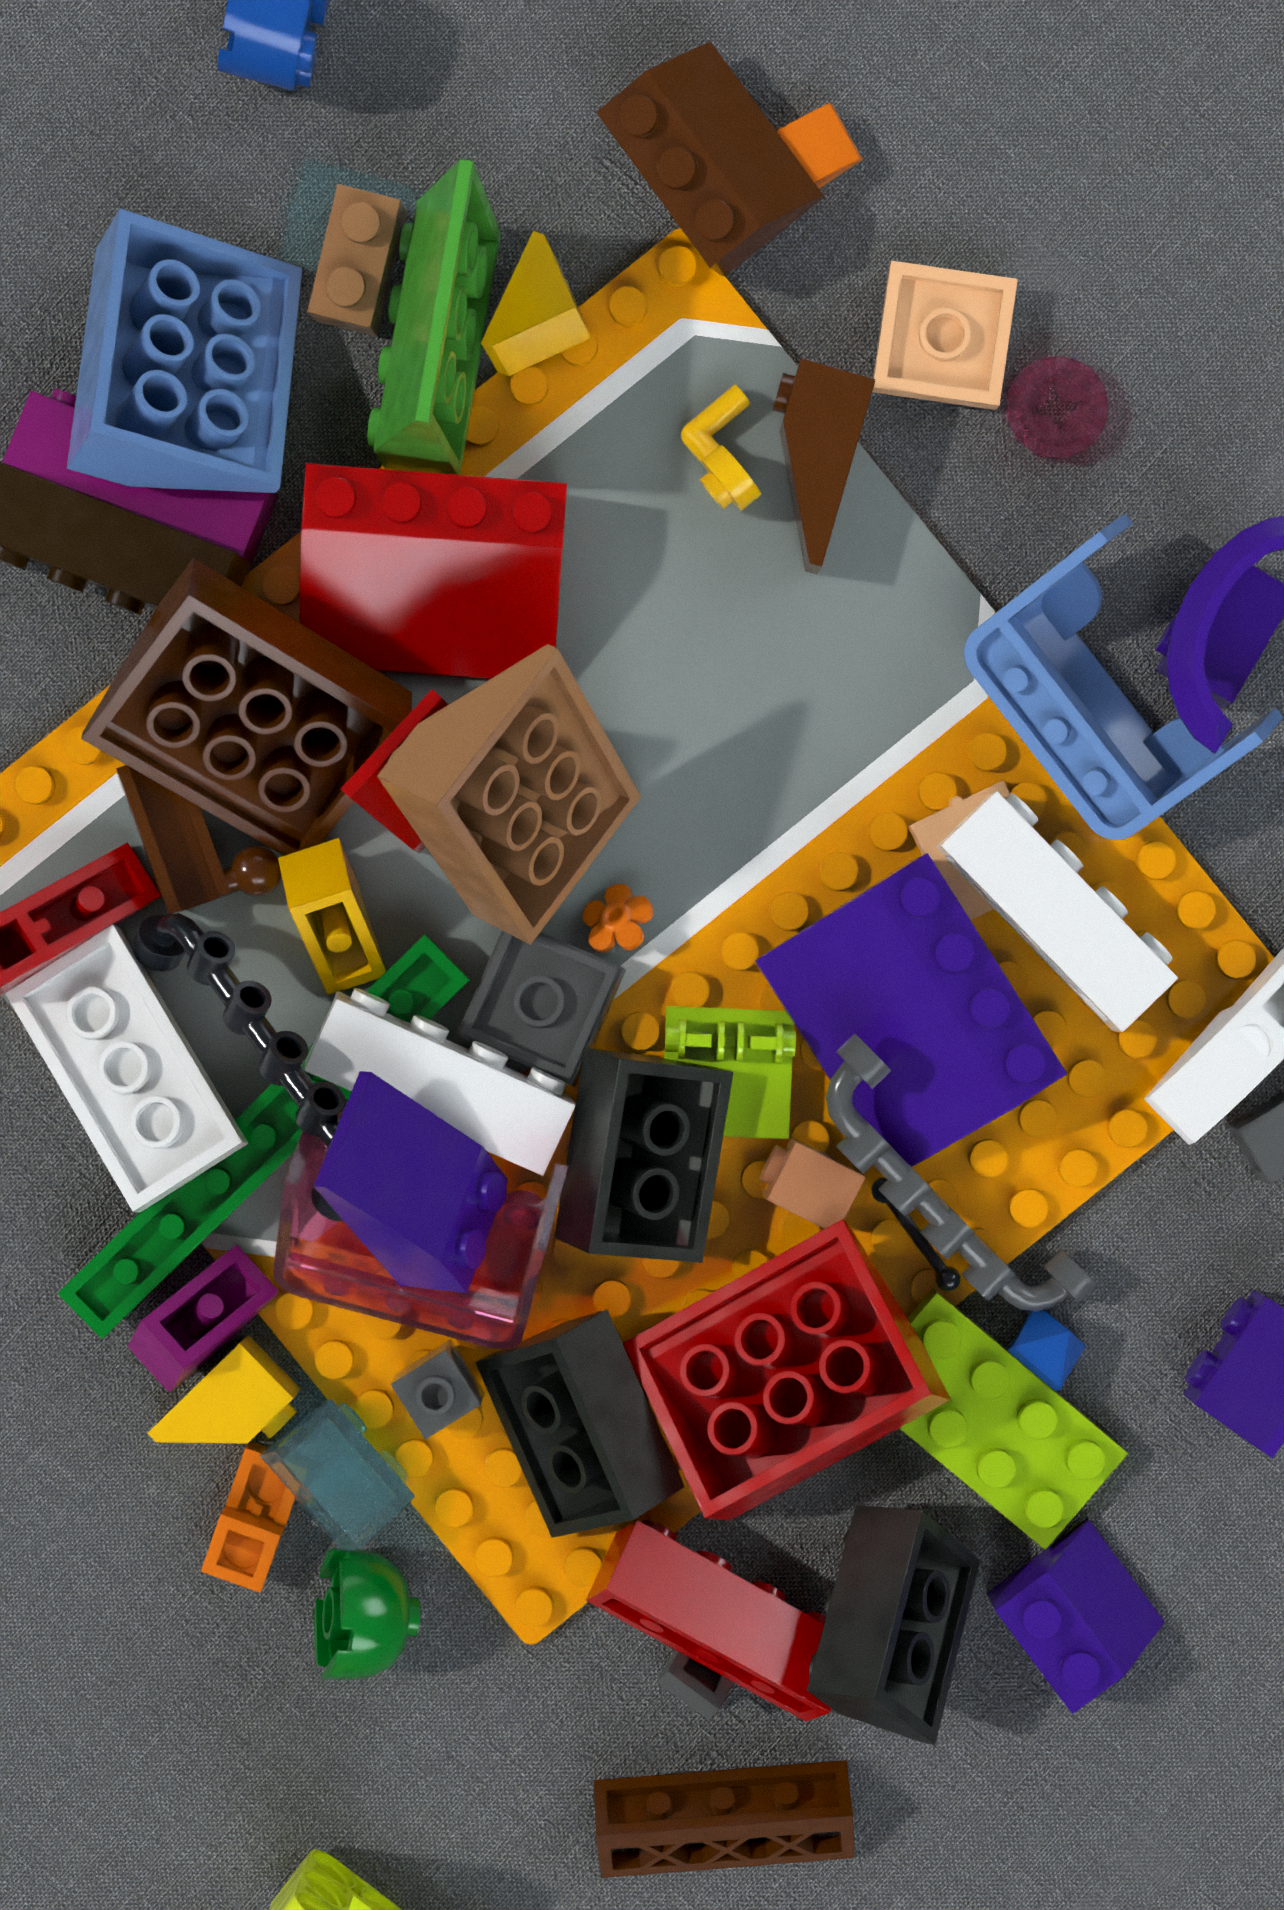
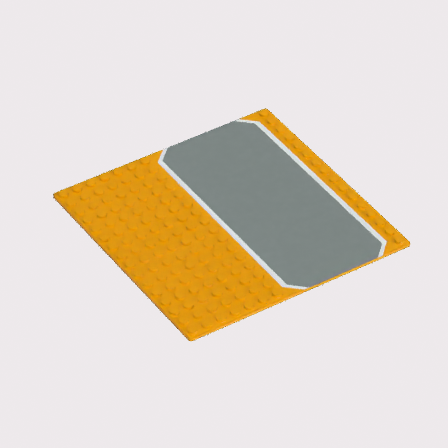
(777, 768)

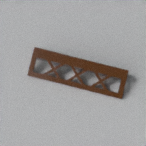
(724, 1813)

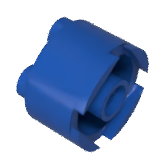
(272, 40)

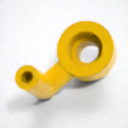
(725, 478)

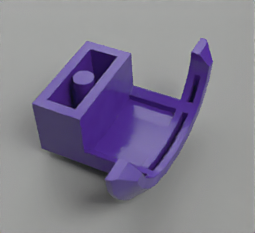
(1222, 631)

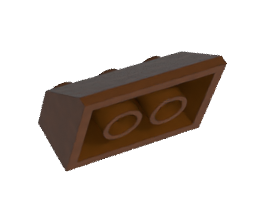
(710, 156)

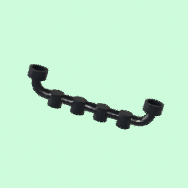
(161, 948)

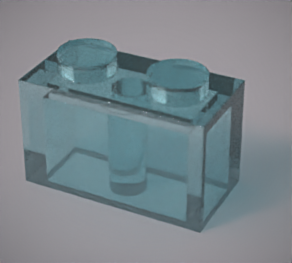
(339, 1474)

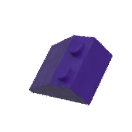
(411, 1187)

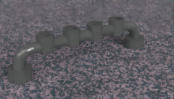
(909, 1192)

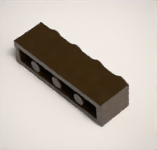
(99, 543)

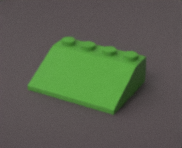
(437, 327)

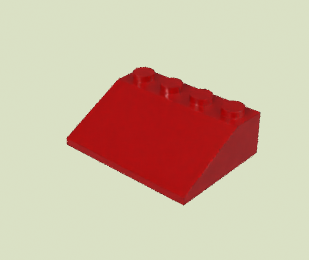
(431, 567)
(784, 1373)

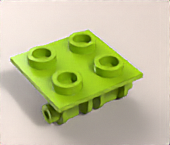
(752, 1046)

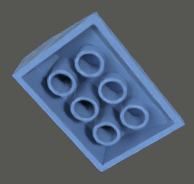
(184, 362)

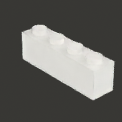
(1057, 911)
(467, 1088)

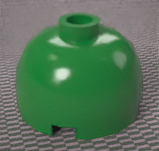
(363, 1615)

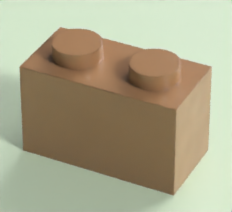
(357, 260)

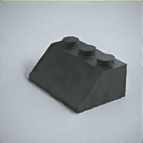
(643, 1156)
(581, 1425)
(894, 1622)

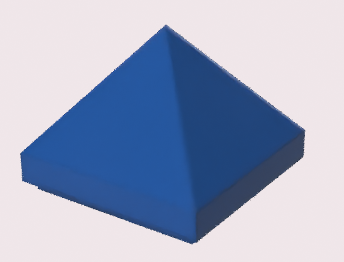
(1046, 1348)

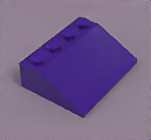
(925, 999)

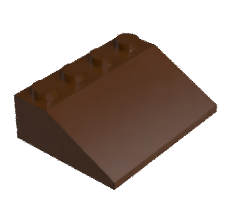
(246, 712)

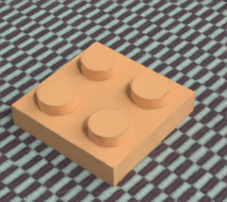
(944, 335)

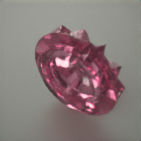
(1074, 384)

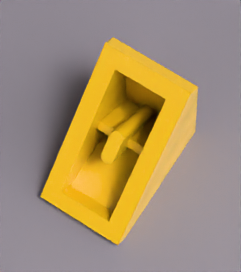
(534, 314)

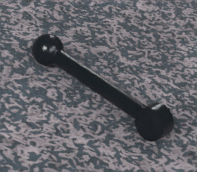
(946, 1277)

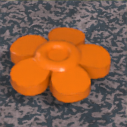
(617, 919)

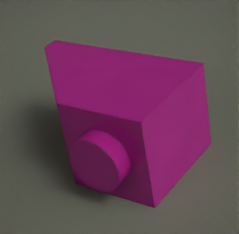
(201, 1318)

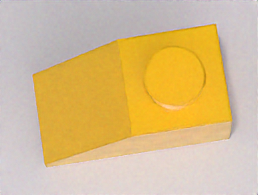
(331, 916)
(232, 1401)

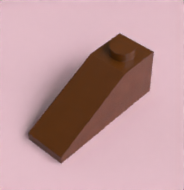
(818, 441)

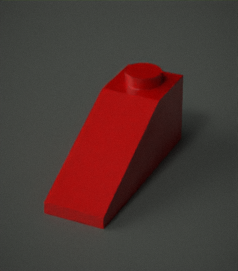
(71, 913)

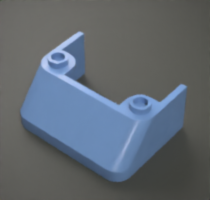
(1075, 712)

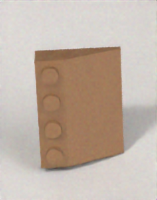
(513, 791)

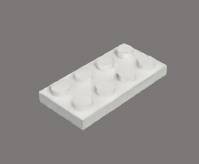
(126, 1068)

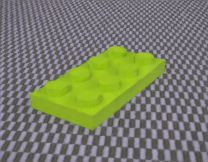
(1007, 1427)

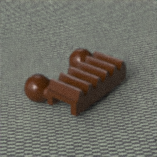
(184, 852)

